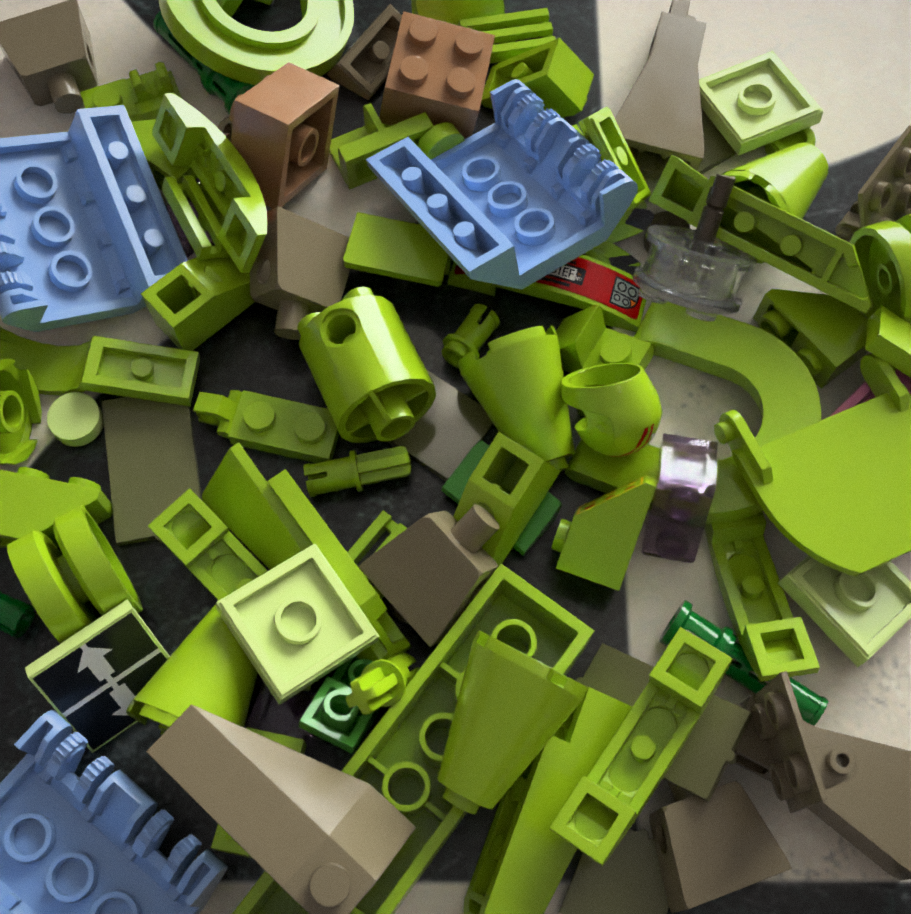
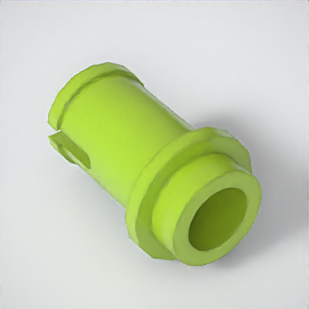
(469, 335)

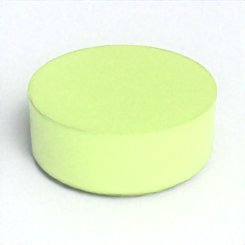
(75, 419)

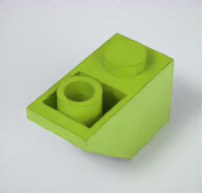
(817, 328)
(34, 500)

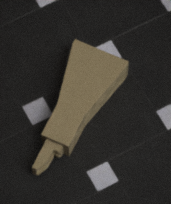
(665, 104)
(869, 808)

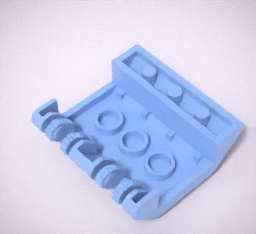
(513, 194)
(80, 224)
(90, 837)

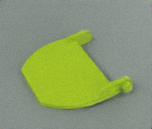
(840, 482)

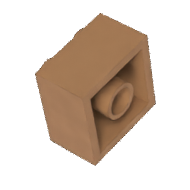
(436, 72)
(285, 130)

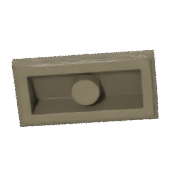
(369, 58)

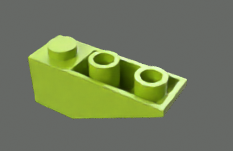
(198, 299)
(510, 487)

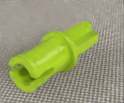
(357, 470)
(381, 683)

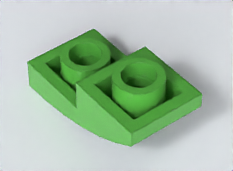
(330, 714)

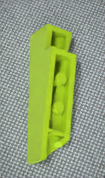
(768, 234)

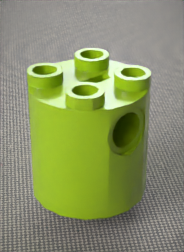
(366, 367)

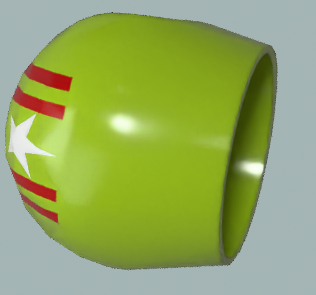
(619, 415)

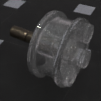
(694, 265)

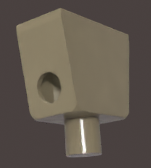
(51, 54)
(298, 269)
(435, 569)
(712, 846)

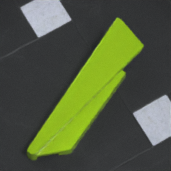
(281, 522)
(521, 853)

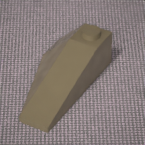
(295, 816)

